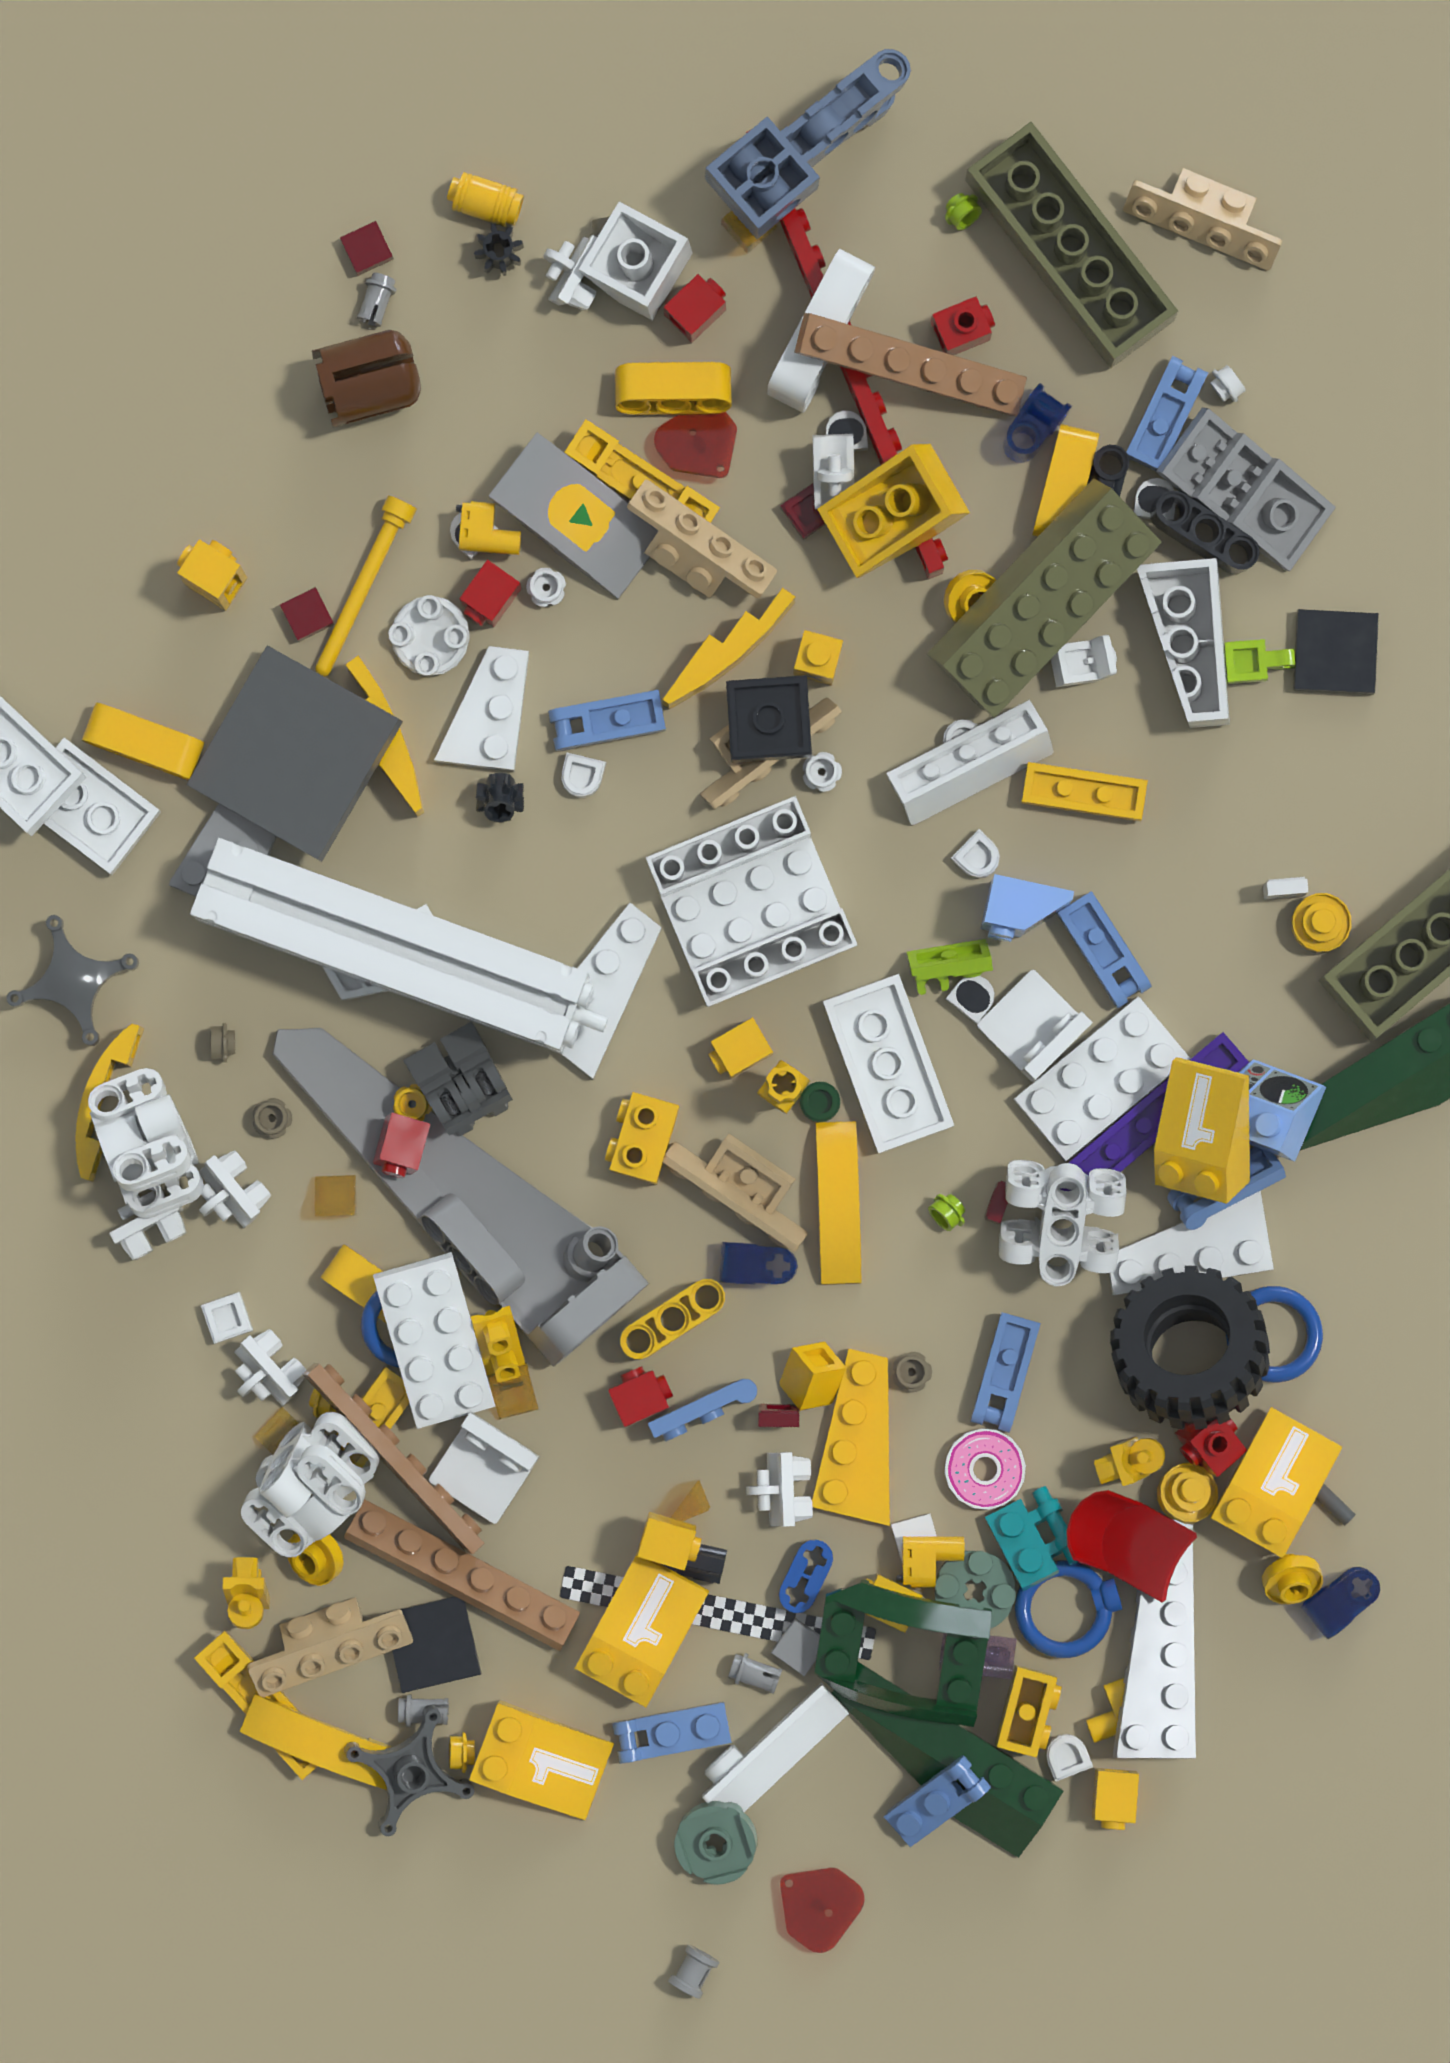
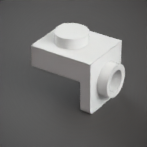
(1084, 662)

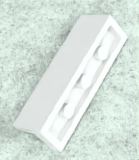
(971, 762)
(779, 1749)

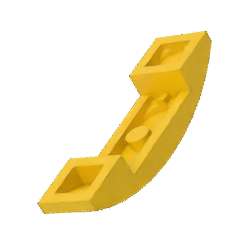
(626, 471)
(120, 1050)
(838, 1202)
(227, 1666)
(309, 1739)

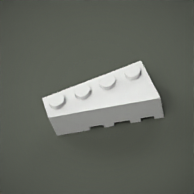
(1190, 627)

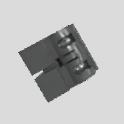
(461, 1084)

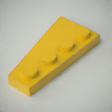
(856, 1451)

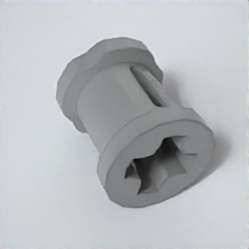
(693, 1971)

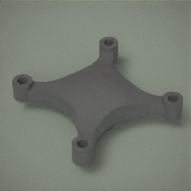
(73, 980)
(409, 1770)

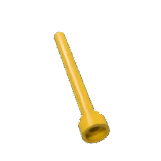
(395, 516)

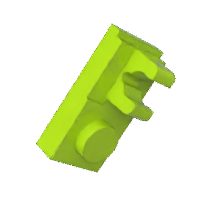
(957, 959)

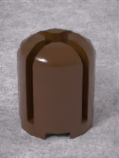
(367, 376)

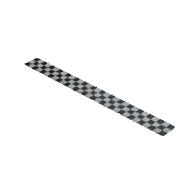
(714, 1613)

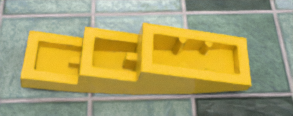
(718, 658)
(396, 760)

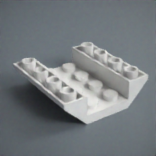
(750, 901)

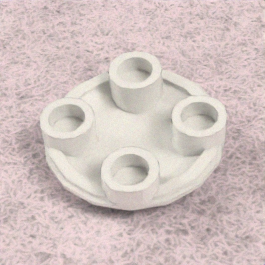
(430, 635)

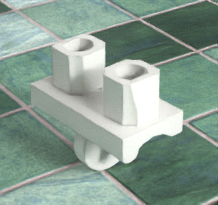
(569, 287)
(832, 466)
(226, 1195)
(132, 1234)
(261, 1372)
(776, 1489)

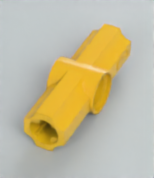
(783, 1086)

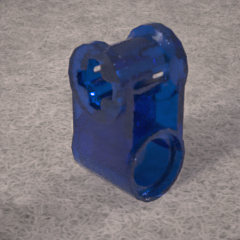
(1038, 419)
(749, 1264)
(1334, 1604)

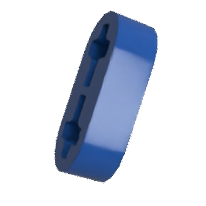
(814, 1582)

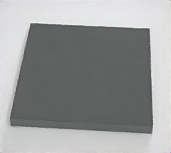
(294, 753)

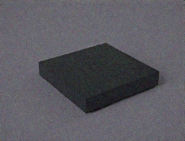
(1336, 652)
(769, 719)
(441, 1645)

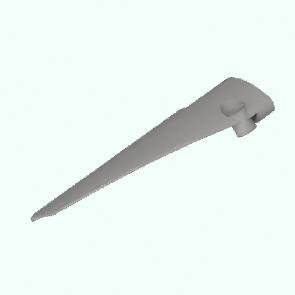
(500, 1228)

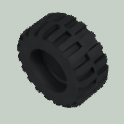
(1182, 1299)

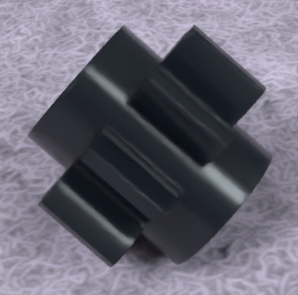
(488, 253)
(499, 797)

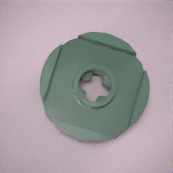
(979, 1567)
(705, 1862)

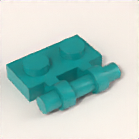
(1022, 1543)

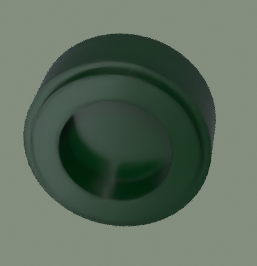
(820, 1101)

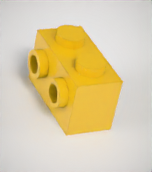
(211, 572)
(643, 1137)
(1026, 1711)

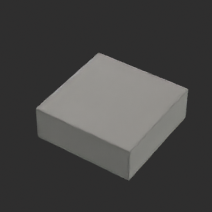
(797, 1646)

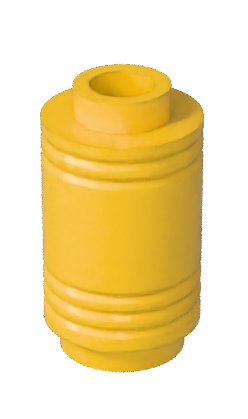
(485, 199)

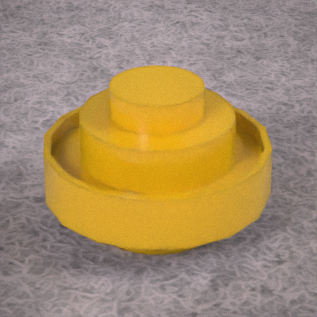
(965, 591)
(1321, 922)
(1187, 1493)
(318, 1562)
(1292, 1579)

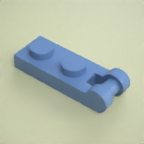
(1165, 415)
(608, 720)
(1103, 948)
(1264, 1171)
(1005, 1370)
(705, 1408)
(673, 1732)
(936, 1801)

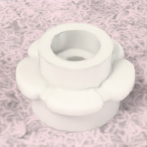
(1227, 384)
(546, 576)
(827, 762)

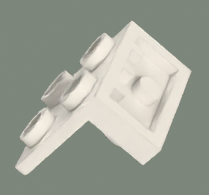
(1033, 1025)
(484, 1468)

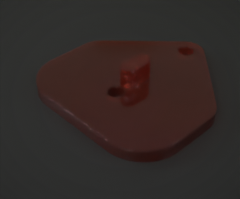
(701, 452)
(810, 1898)

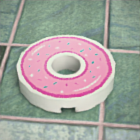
(1002, 1486)

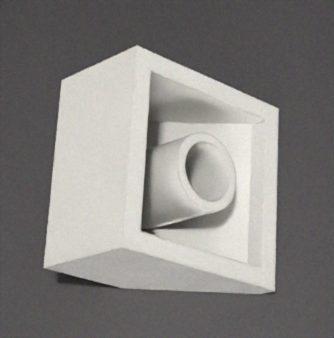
(636, 260)

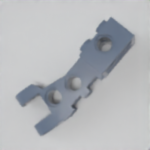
(772, 169)

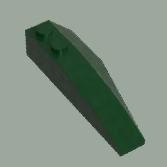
(1388, 1083)
(1018, 1796)

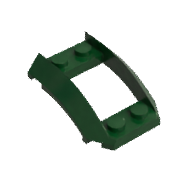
(962, 1658)

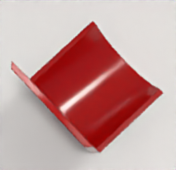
(1128, 1541)

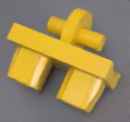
(499, 1343)
(1130, 1461)
(246, 1593)

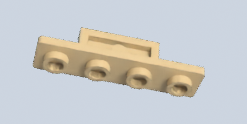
(1207, 215)
(696, 547)
(742, 773)
(742, 1183)
(328, 1643)

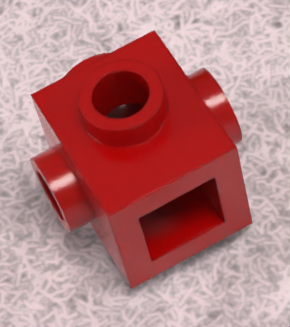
(1211, 1447)

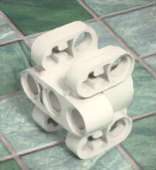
(146, 1143)
(1033, 1187)
(308, 1482)

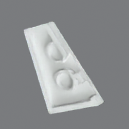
(490, 714)

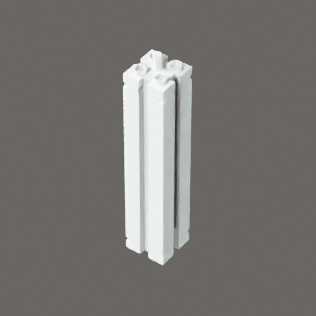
(395, 947)

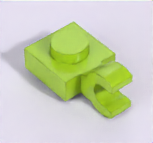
(1249, 661)

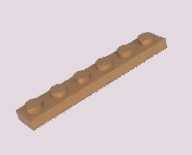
(910, 364)
(406, 1469)
(462, 1575)

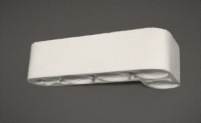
(836, 299)

